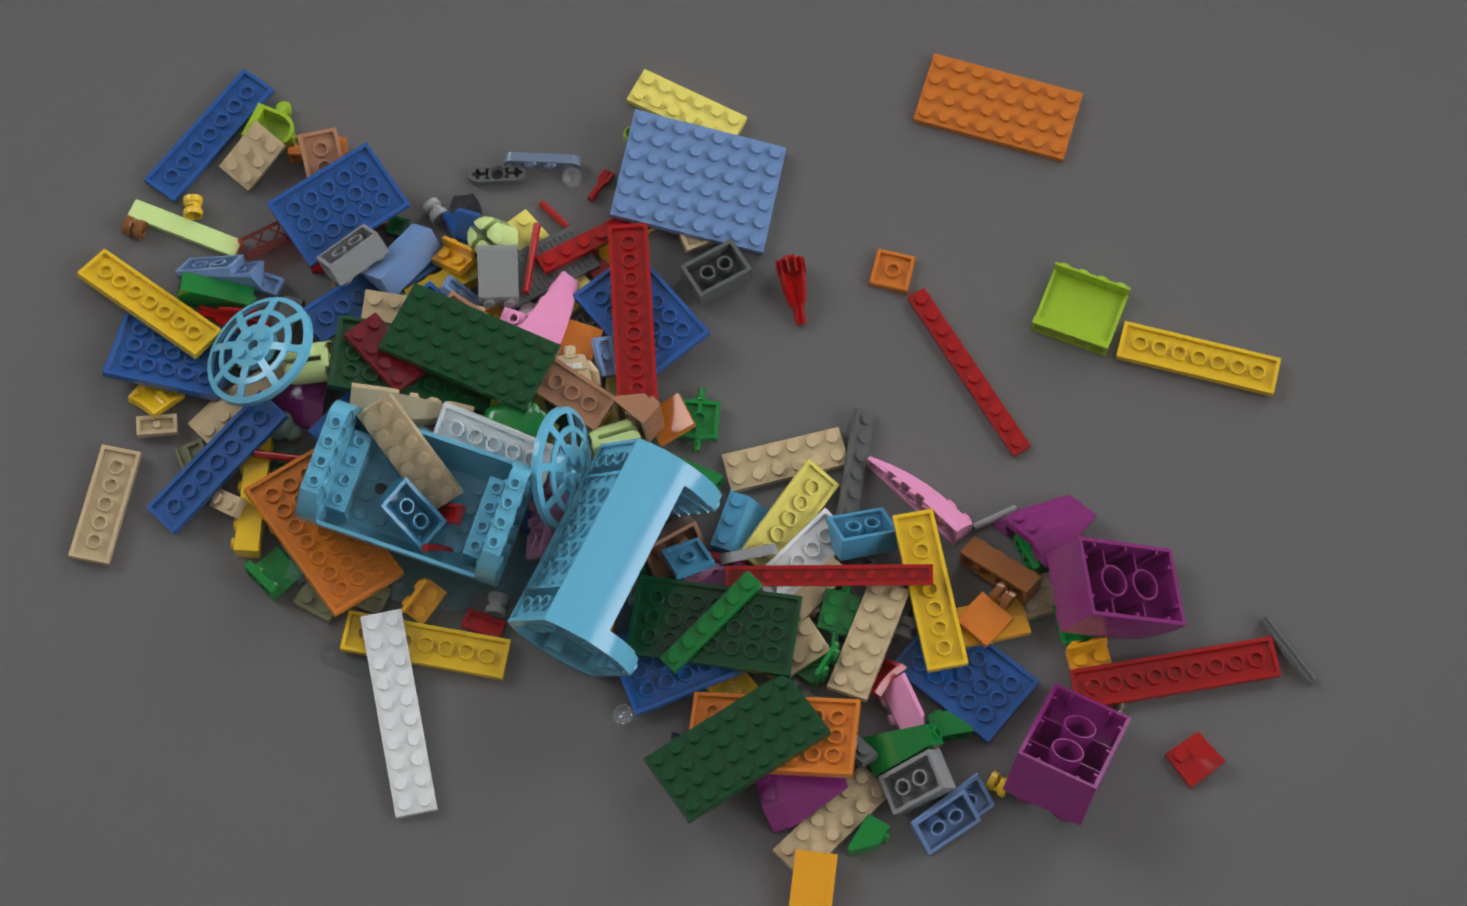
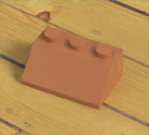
(643, 412)
(672, 533)

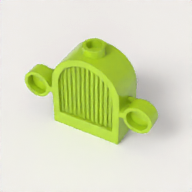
(275, 121)

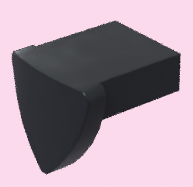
(467, 202)

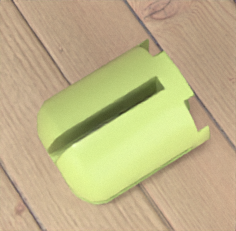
(492, 232)
(316, 366)
(612, 432)

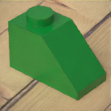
(950, 725)
(869, 836)

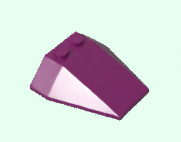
(303, 402)
(1048, 524)
(794, 798)

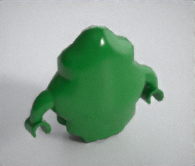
(526, 423)

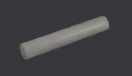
(993, 518)

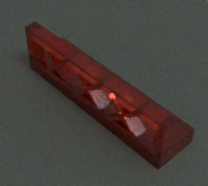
(267, 246)

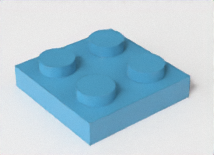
(687, 558)

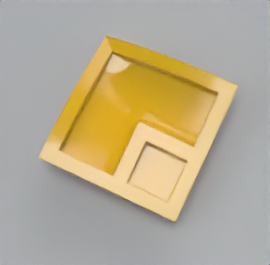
(154, 400)

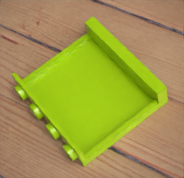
(1080, 308)

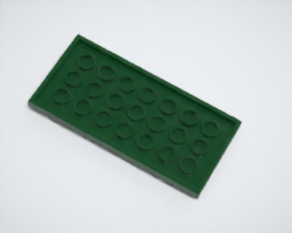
(470, 348)
(350, 368)
(752, 641)
(737, 747)

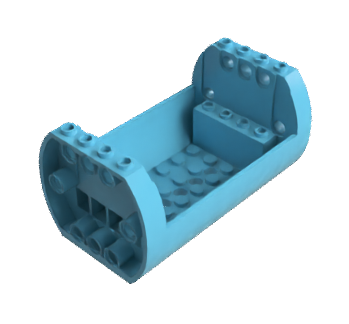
(350, 465)
(602, 551)

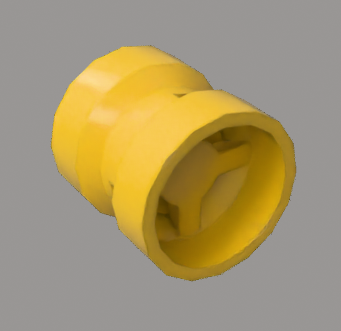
(193, 206)
(992, 782)

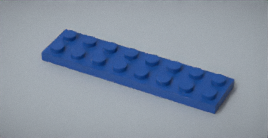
(208, 136)
(345, 301)
(216, 464)

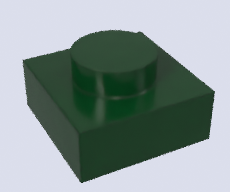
(396, 226)

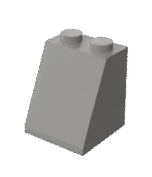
(498, 275)

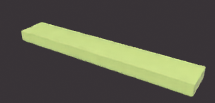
(185, 228)

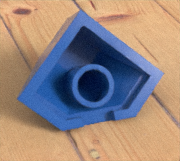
(459, 223)

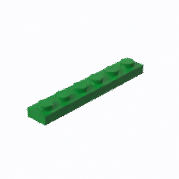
(711, 622)

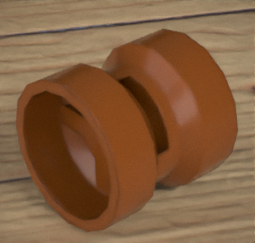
(134, 227)
(1003, 595)

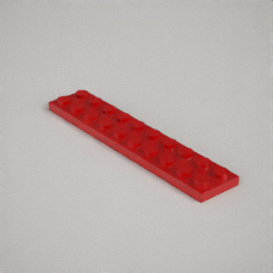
(632, 309)
(1178, 672)

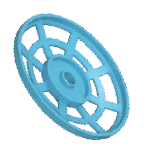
(254, 358)
(566, 470)

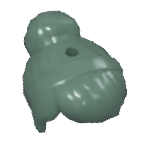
(288, 430)

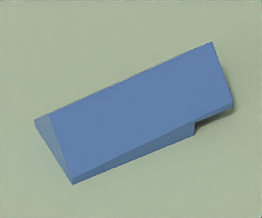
(405, 259)
(226, 268)
(952, 814)

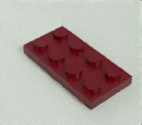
(365, 340)

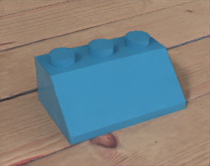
(411, 512)
(736, 523)
(861, 533)

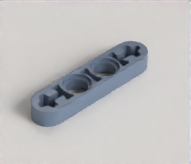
(542, 161)

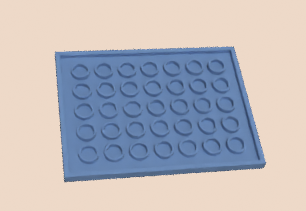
(698, 181)

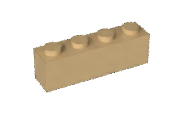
(814, 596)

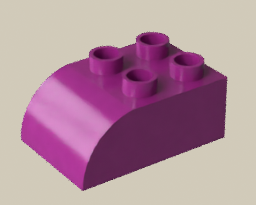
(1115, 589)
(1066, 754)

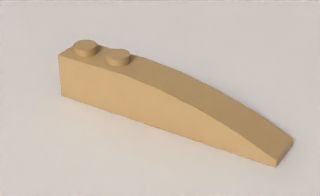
(419, 410)
(219, 413)

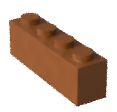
(997, 567)

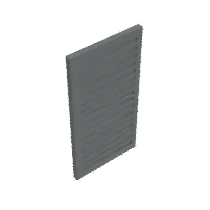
(540, 281)

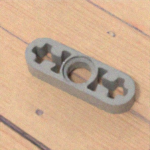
(750, 553)

